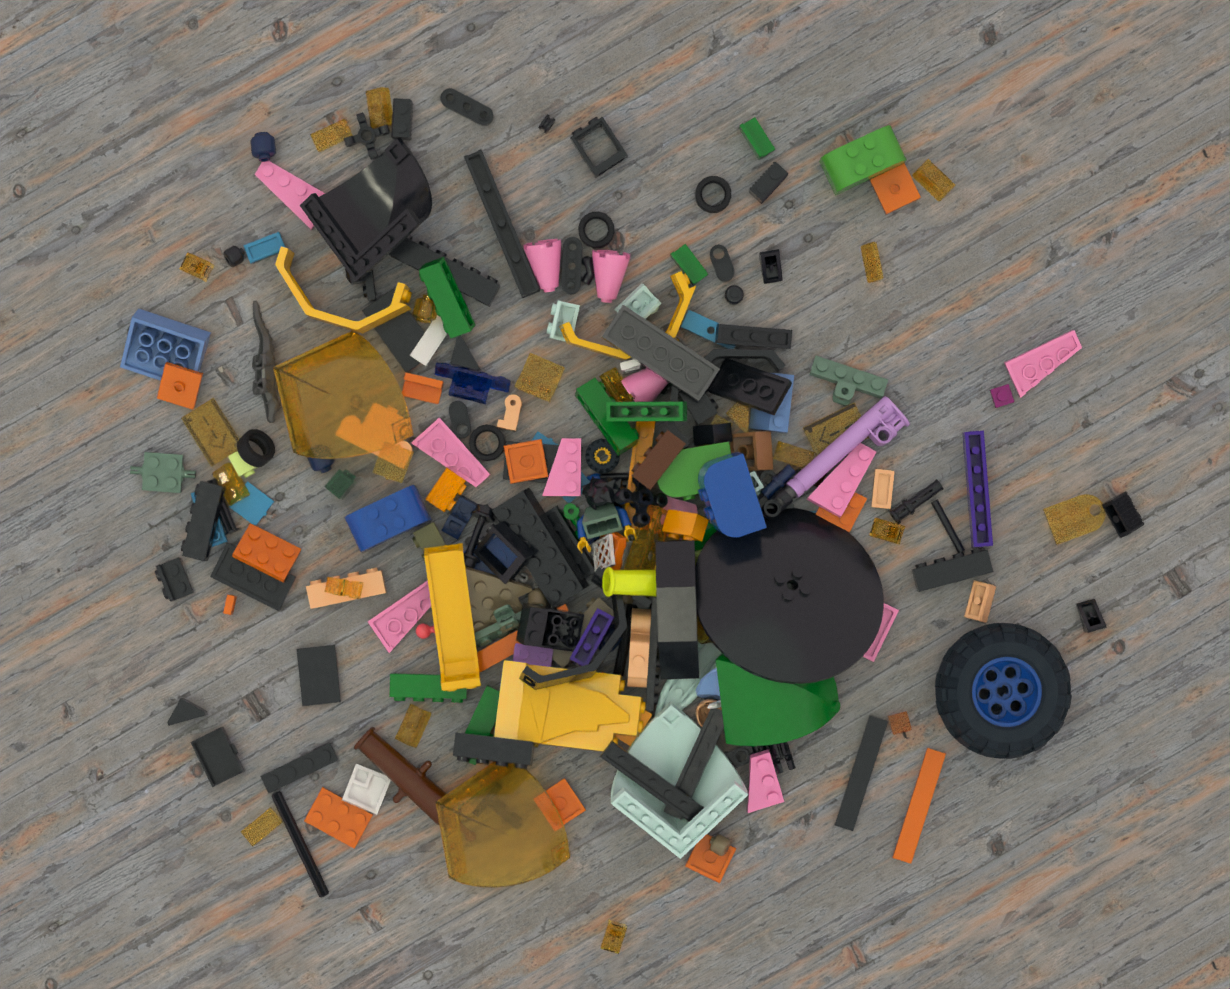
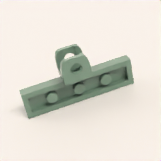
(847, 380)
(506, 622)

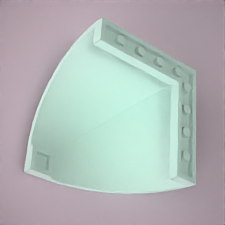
(665, 749)

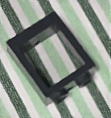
(610, 162)
(513, 542)

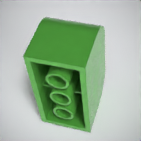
(862, 159)
(682, 474)

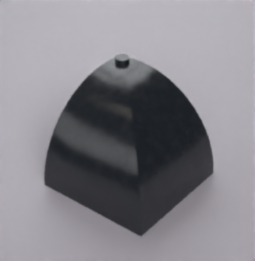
(372, 209)

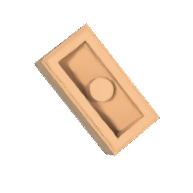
(980, 601)

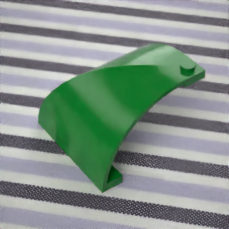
(771, 711)

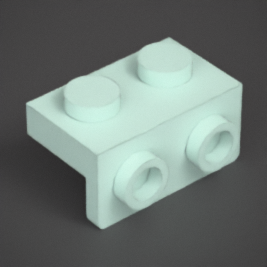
(641, 302)
(563, 313)

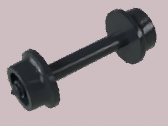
(483, 513)

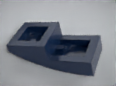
(459, 517)

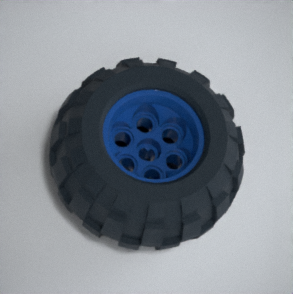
(1041, 706)

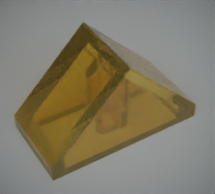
(196, 267)
(739, 416)
(887, 531)
(613, 936)

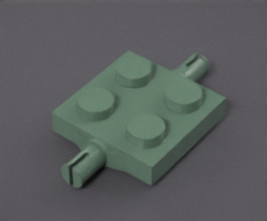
(162, 472)

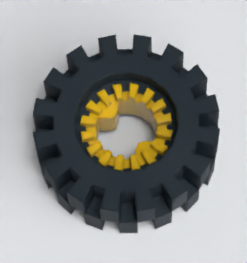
(594, 461)

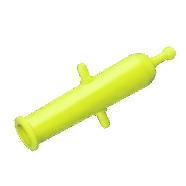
(629, 582)

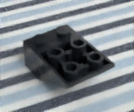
(549, 627)

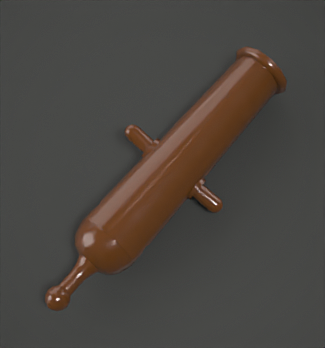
(408, 778)

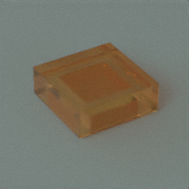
(899, 723)

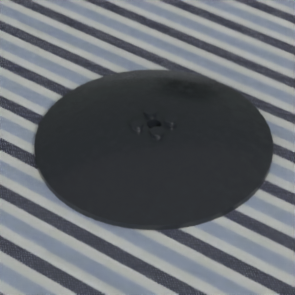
(783, 631)

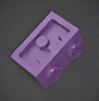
(533, 655)

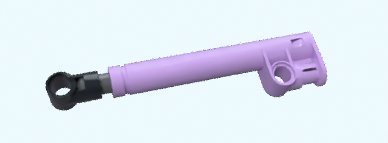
(877, 419)

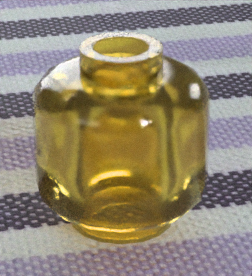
(424, 310)

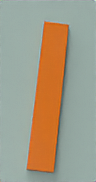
(501, 649)
(919, 805)

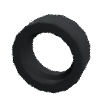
(727, 192)
(596, 244)
(487, 428)
(249, 455)

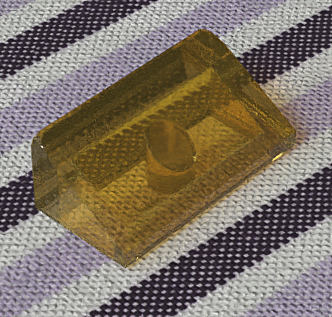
(379, 107)
(933, 180)
(872, 262)
(792, 455)
(235, 487)
(413, 726)

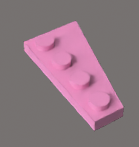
(287, 188)
(1037, 363)
(448, 450)
(843, 481)
(401, 616)

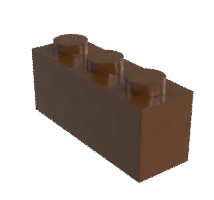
(657, 459)

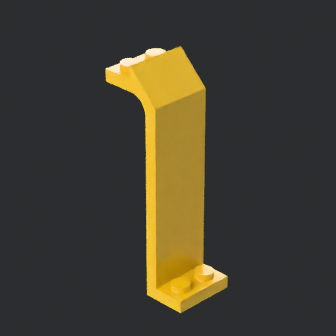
(452, 617)

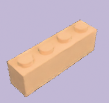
(372, 581)

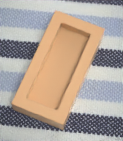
(882, 489)

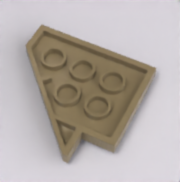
(490, 593)

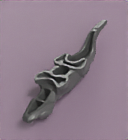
(263, 366)

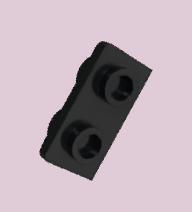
(174, 579)

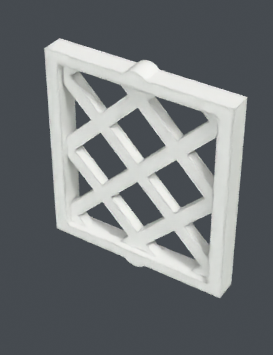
(609, 538)

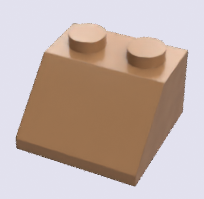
(756, 449)

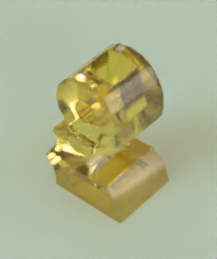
(344, 587)

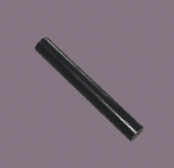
(947, 525)

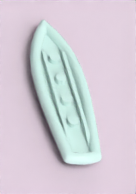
(682, 691)

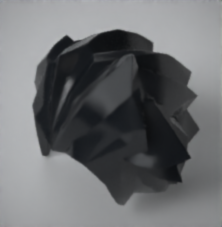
(602, 491)

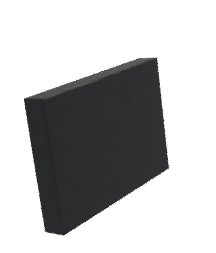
(318, 675)

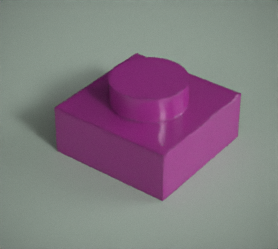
(1001, 396)

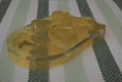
(1073, 517)

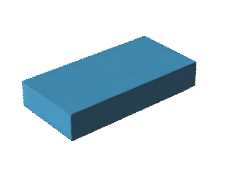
(264, 247)

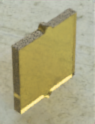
(393, 463)

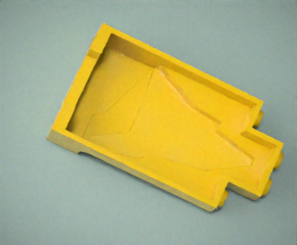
(567, 715)

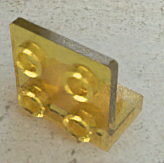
(539, 377)

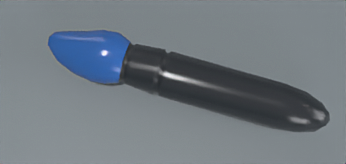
(624, 476)

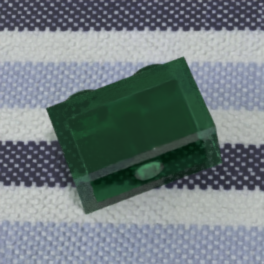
(341, 483)

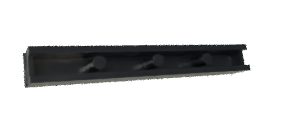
(501, 224)

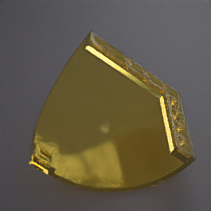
(341, 400)
(501, 829)

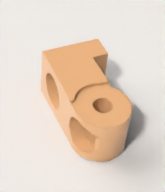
(512, 413)

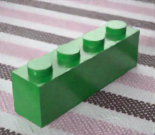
(446, 297)
(646, 411)
(617, 433)
(421, 687)
(485, 715)

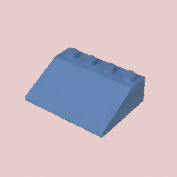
(159, 340)

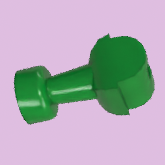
(572, 513)

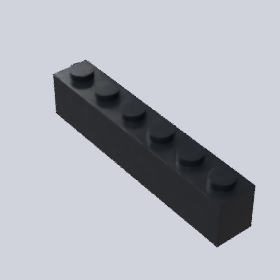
(468, 281)

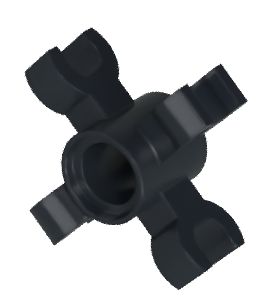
(380, 131)

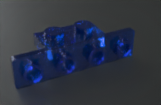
(471, 384)

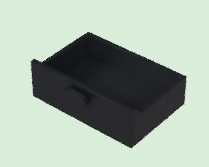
(217, 756)

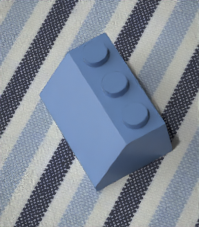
(775, 423)

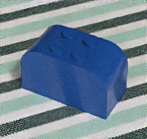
(730, 496)
(388, 518)

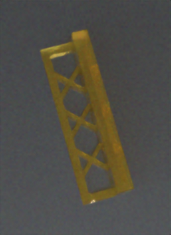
(645, 541)

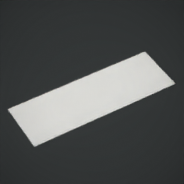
(429, 342)

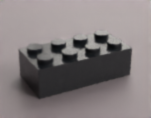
(493, 749)

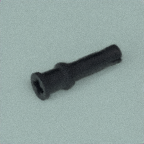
(906, 505)

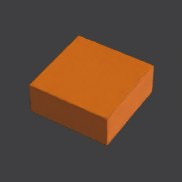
(230, 604)

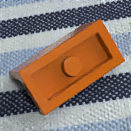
(422, 388)

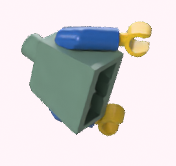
(601, 522)

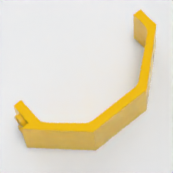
(685, 294)
(398, 305)

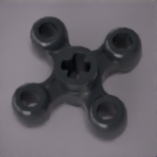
(640, 500)

